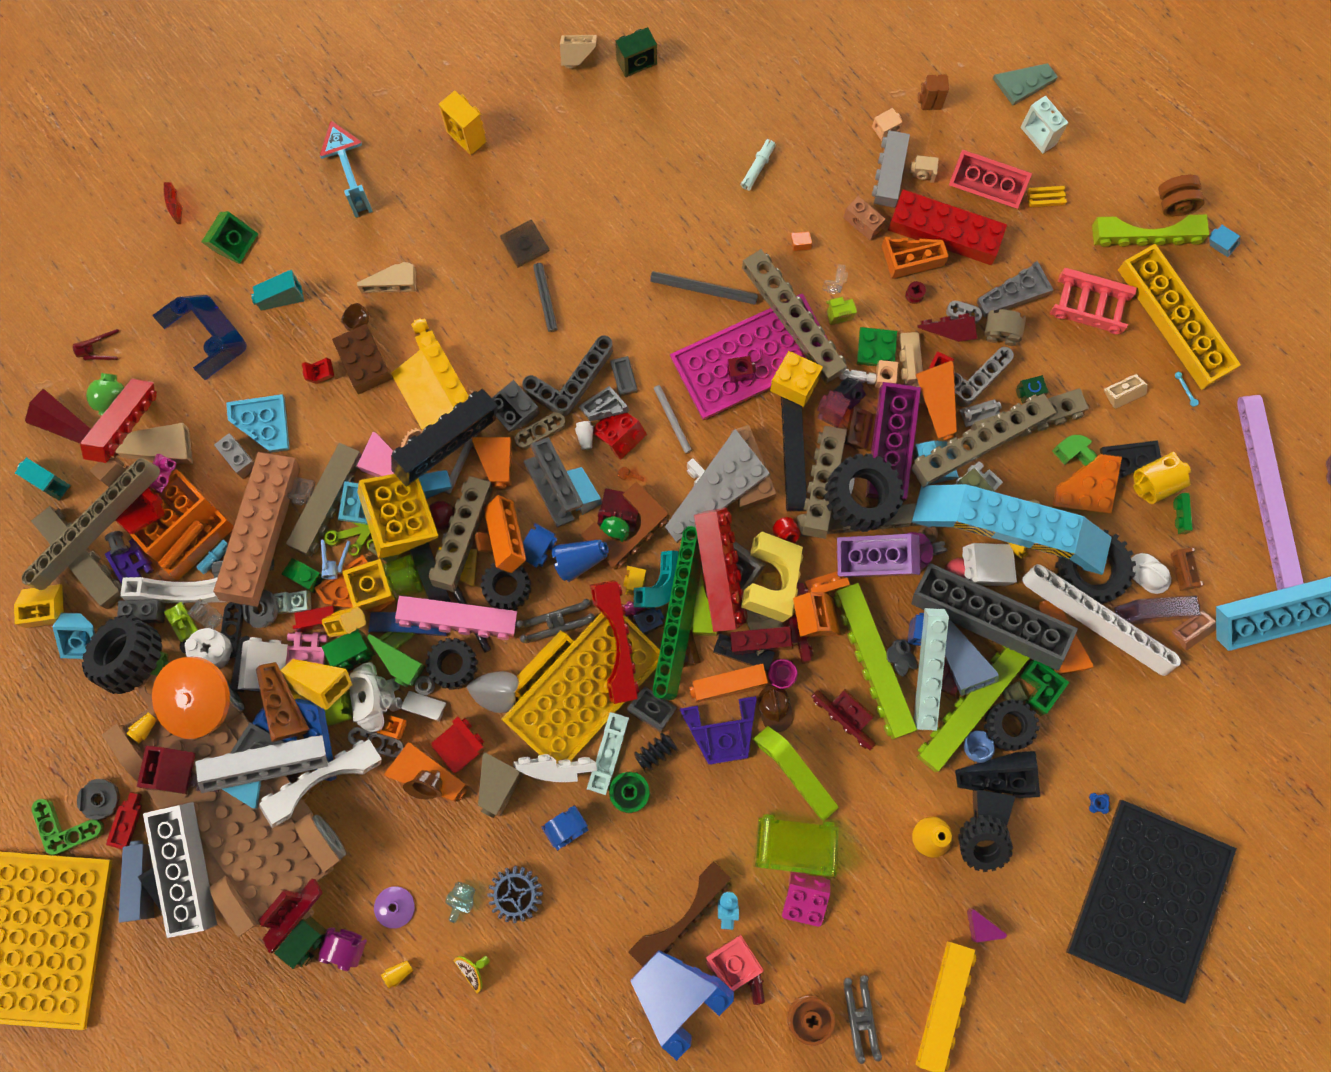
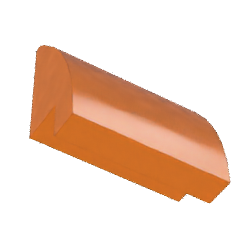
(183, 506)

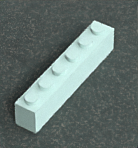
(931, 669)

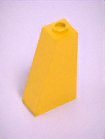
(316, 681)

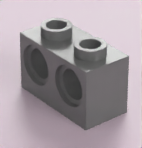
(146, 610)

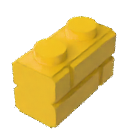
(344, 621)

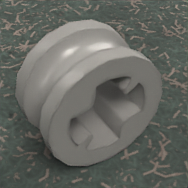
(938, 548)

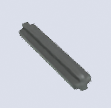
(545, 297)

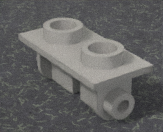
(979, 412)

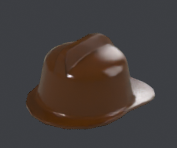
(775, 708)
(425, 785)

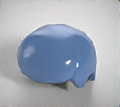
(979, 746)

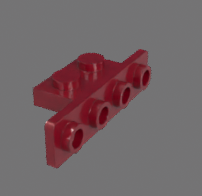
(849, 713)
(287, 913)

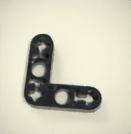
(225, 624)

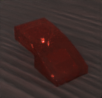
(172, 204)

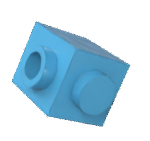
(1224, 240)

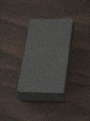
(623, 376)

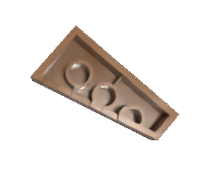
(763, 491)

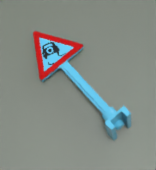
(338, 142)

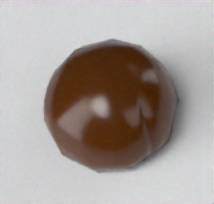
(355, 316)

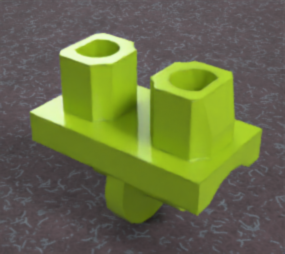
(181, 621)

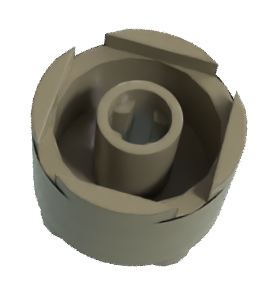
(1005, 326)

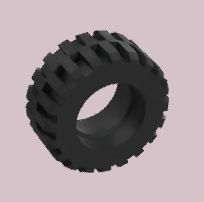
(883, 479)
(122, 654)

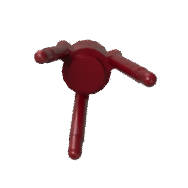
(85, 348)

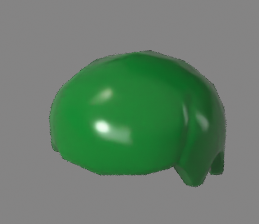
(615, 528)

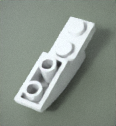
(546, 768)

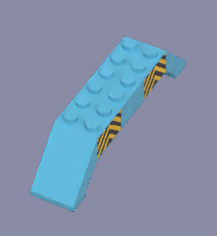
(1014, 522)

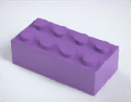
(878, 555)

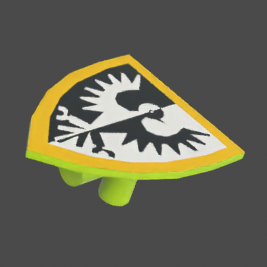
(471, 970)

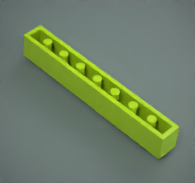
(874, 661)
(969, 711)

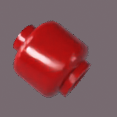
(786, 529)

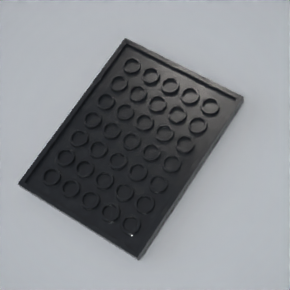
(1151, 901)

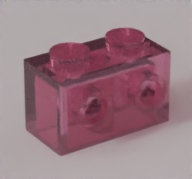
(833, 408)

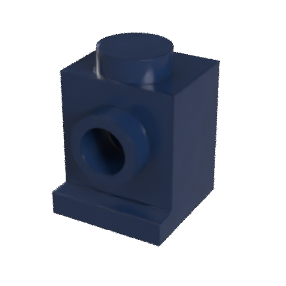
(647, 627)

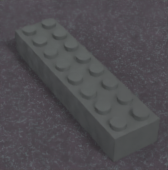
(995, 616)

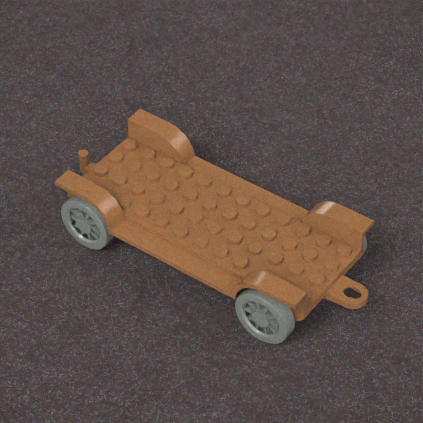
(242, 853)

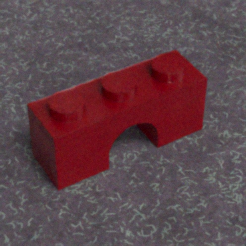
(762, 639)

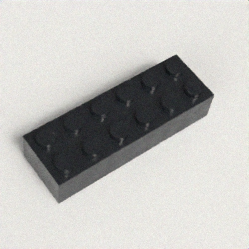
(443, 437)

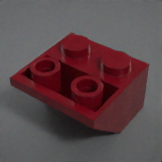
(166, 770)

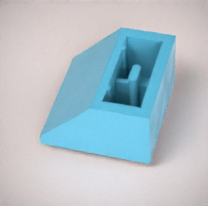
(585, 490)

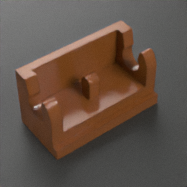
(1186, 569)

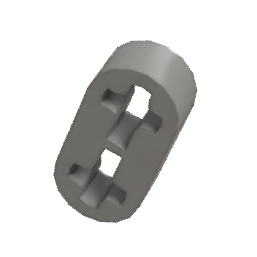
(963, 308)

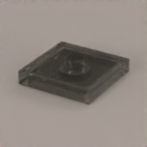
(524, 243)

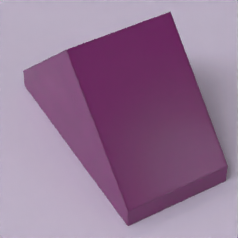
(983, 929)

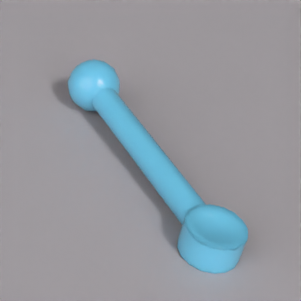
(1194, 402)

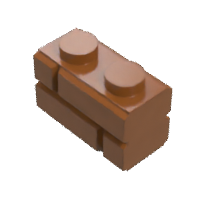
(933, 92)

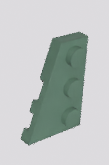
(1024, 82)

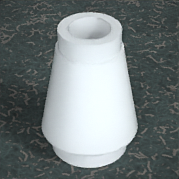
(585, 434)

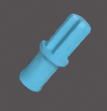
(213, 556)

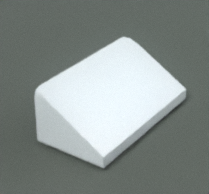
(423, 706)

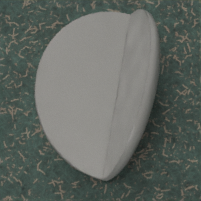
(494, 691)

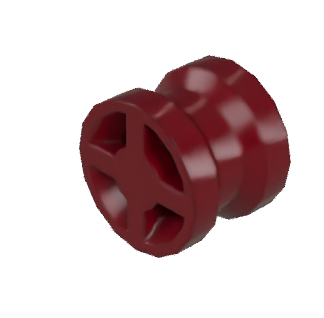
(913, 296)

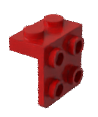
(620, 432)
(141, 512)
(458, 745)

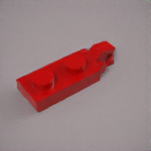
(125, 822)

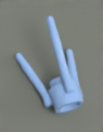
(329, 568)

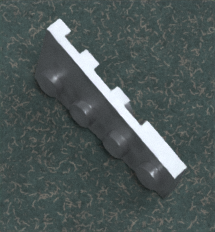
(1022, 288)

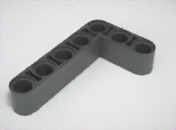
(574, 381)

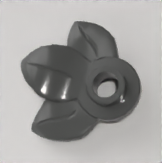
(900, 655)

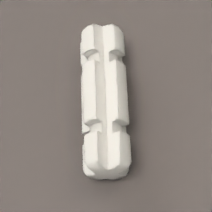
(860, 375)

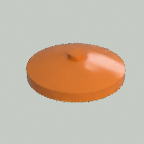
(190, 697)

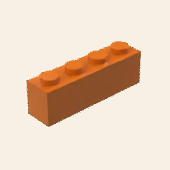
(504, 534)

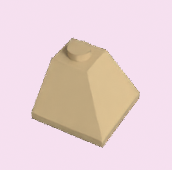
(576, 48)

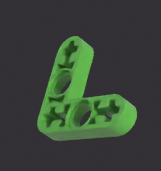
(57, 834)

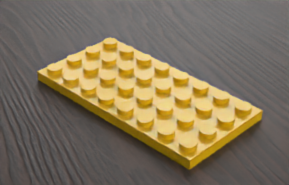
(573, 695)

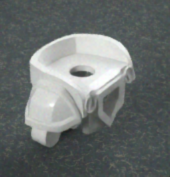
(376, 697)

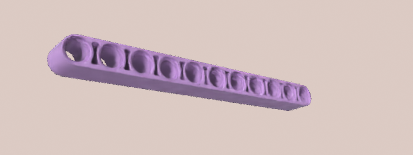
(1269, 492)

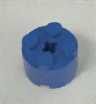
(537, 544)
(564, 826)

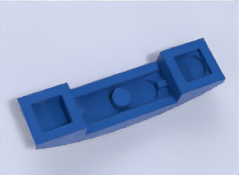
(385, 622)

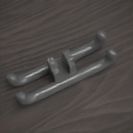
(555, 622)
(861, 1019)

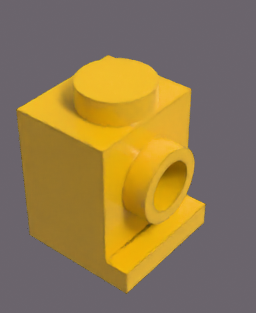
(634, 580)

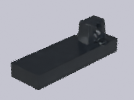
(724, 648)

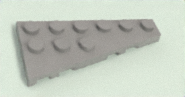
(724, 481)

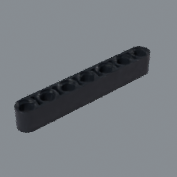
(793, 455)

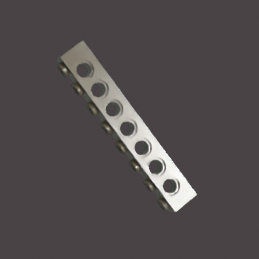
(762, 261)
(928, 474)

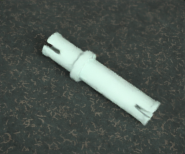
(761, 159)

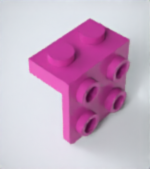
(806, 898)

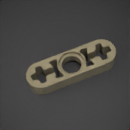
(554, 429)

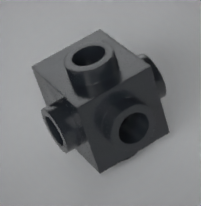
(852, 390)

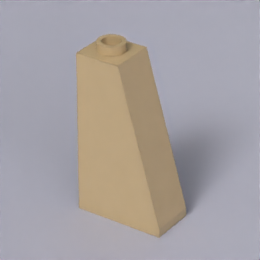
(168, 440)

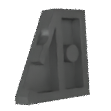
(603, 405)

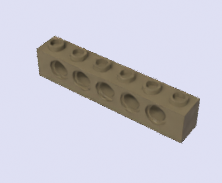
(1072, 400)
(833, 438)
(449, 578)

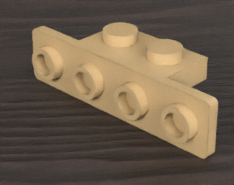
(911, 359)

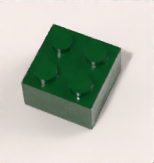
(636, 51)
(301, 943)

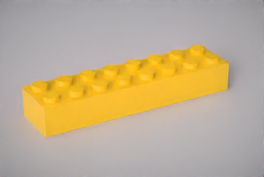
(1179, 317)

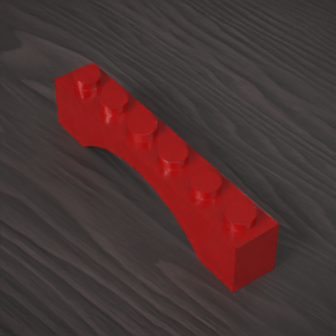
(621, 681)

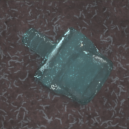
(460, 900)

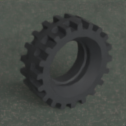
(1118, 581)

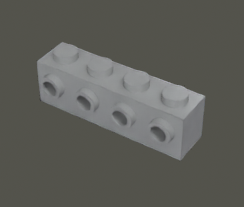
(891, 169)

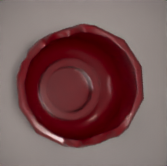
(441, 513)

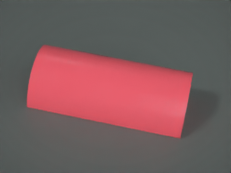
(990, 179)

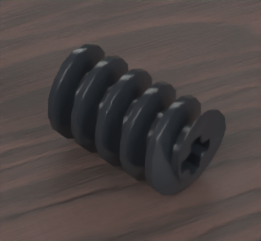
(655, 752)

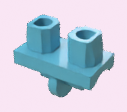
(728, 910)

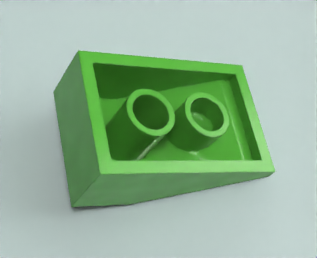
(399, 664)

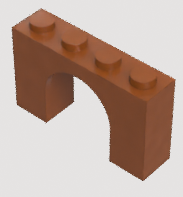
(652, 518)

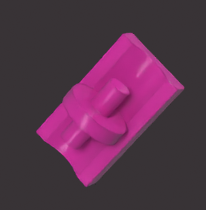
(165, 465)

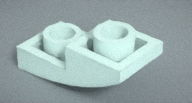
(293, 602)

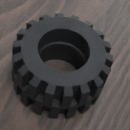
(510, 601)
(436, 657)
(1026, 719)
(990, 856)

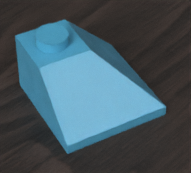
(72, 635)

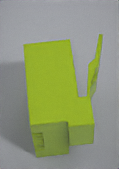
(840, 310)

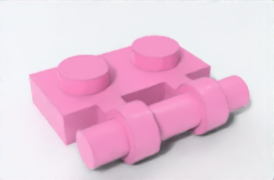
(310, 654)

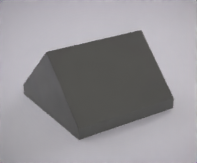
(651, 710)

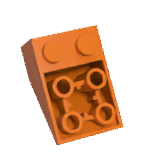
(816, 615)

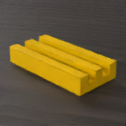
(1052, 192)

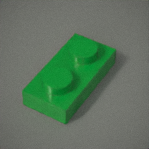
(1183, 511)

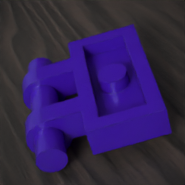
(124, 565)

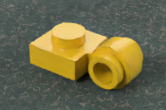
(425, 338)

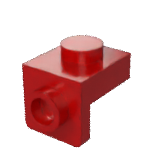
(318, 371)

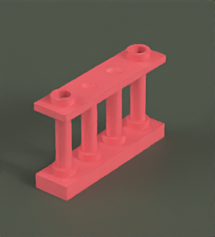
(1104, 288)

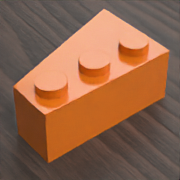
(913, 256)

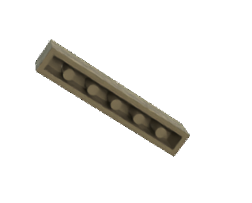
(324, 501)
(86, 566)

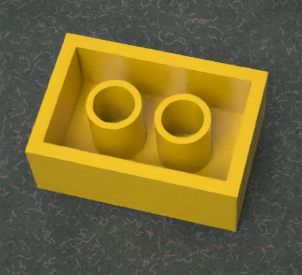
(463, 122)

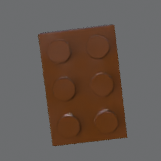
(362, 359)

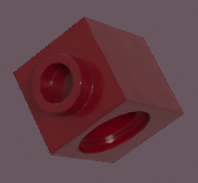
(737, 376)

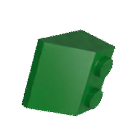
(229, 237)

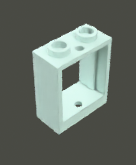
(1044, 126)

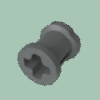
(114, 537)

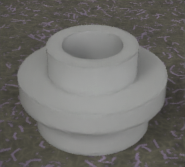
(418, 685)

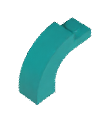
(659, 593)

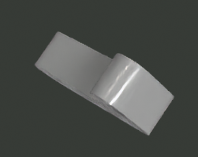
(982, 375)

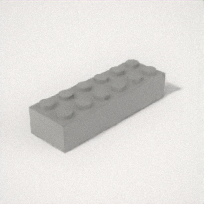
(180, 870)

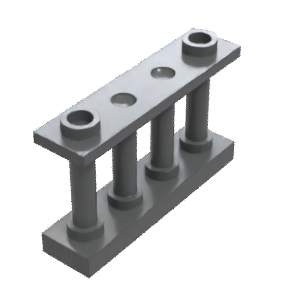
(553, 482)

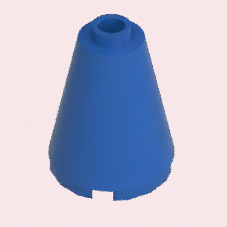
(578, 557)

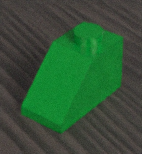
(302, 575)

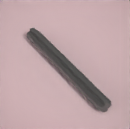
(703, 287)

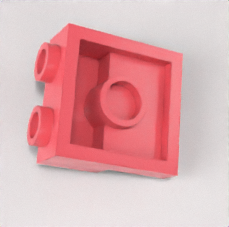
(734, 963)

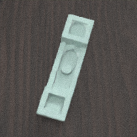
(608, 753)

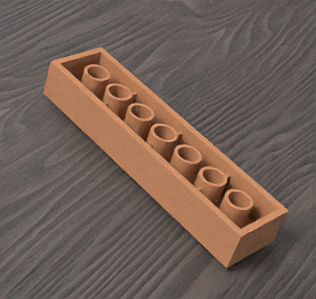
(256, 530)

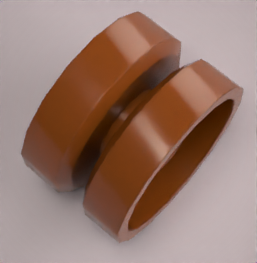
(1181, 195)
(822, 1025)

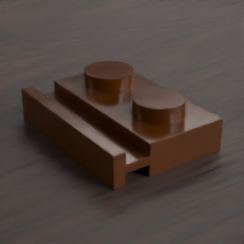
(860, 429)

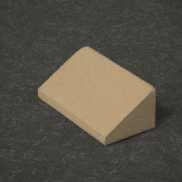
(1126, 391)

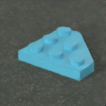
(262, 420)

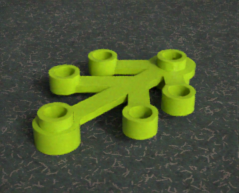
(362, 530)

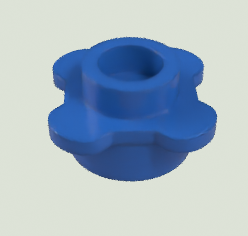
(1103, 799)

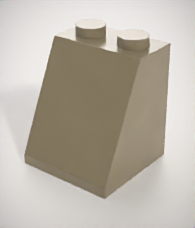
(496, 785)

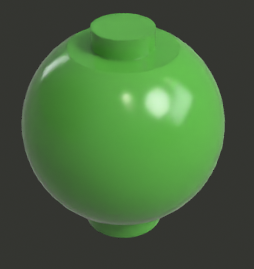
(103, 392)

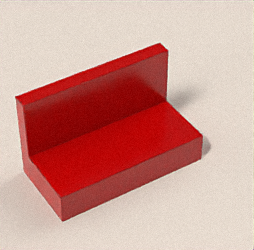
(312, 619)

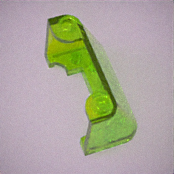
(796, 846)

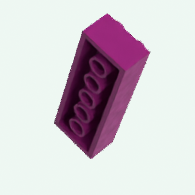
(895, 431)

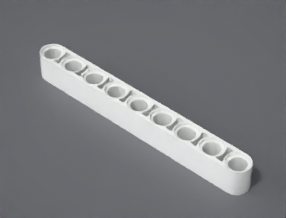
(1101, 620)

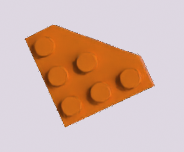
(1091, 486)
(335, 591)

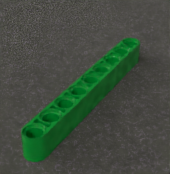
(678, 622)

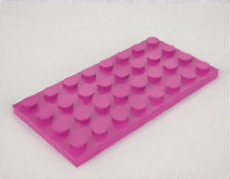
(705, 362)

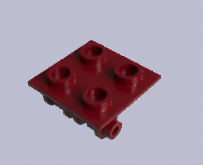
(616, 505)

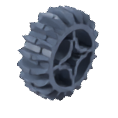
(517, 903)

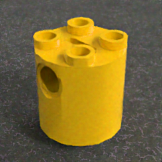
(1161, 478)

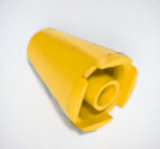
(932, 837)

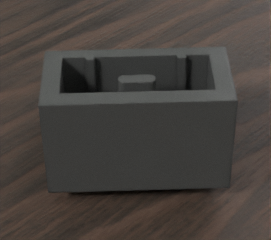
(514, 407)

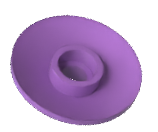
(404, 907)

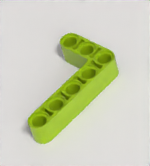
(797, 771)

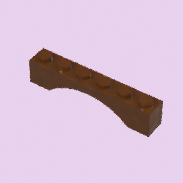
(711, 882)

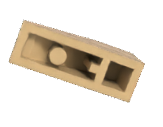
(392, 279)

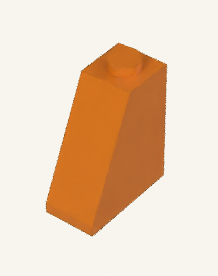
(496, 459)

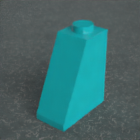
(278, 291)
(42, 478)

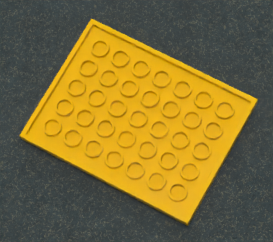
(50, 937)

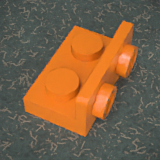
(827, 583)

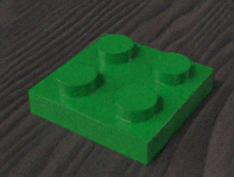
(876, 346)

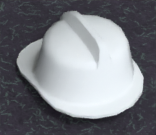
(1151, 573)

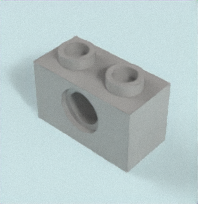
(235, 455)

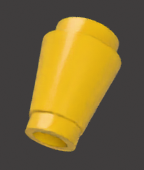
(141, 728)
(396, 974)

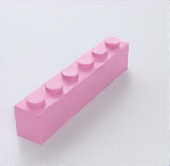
(455, 617)

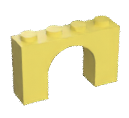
(787, 560)

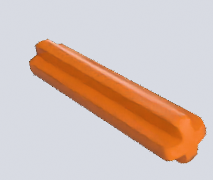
(181, 544)

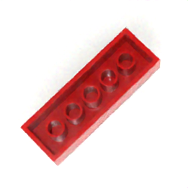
(959, 229)
(720, 569)

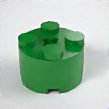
(641, 792)

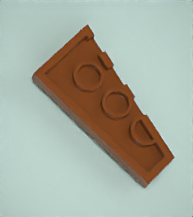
(280, 707)

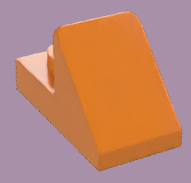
(393, 727)

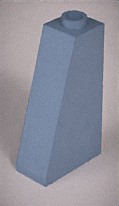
(966, 663)
(134, 899)

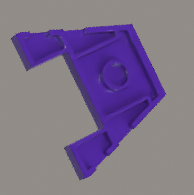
(723, 740)

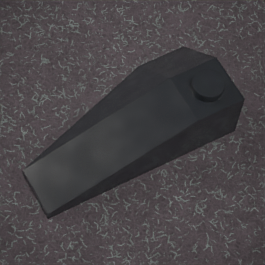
(1005, 774)

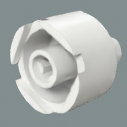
(201, 640)

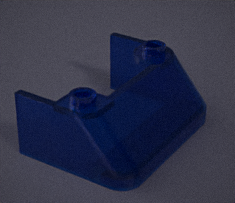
(225, 340)

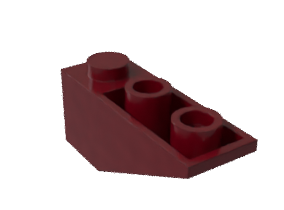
(957, 329)

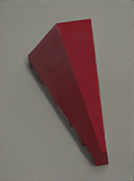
(52, 416)

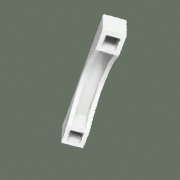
(168, 592)
(281, 805)

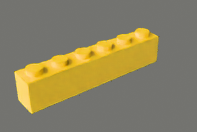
(945, 1008)

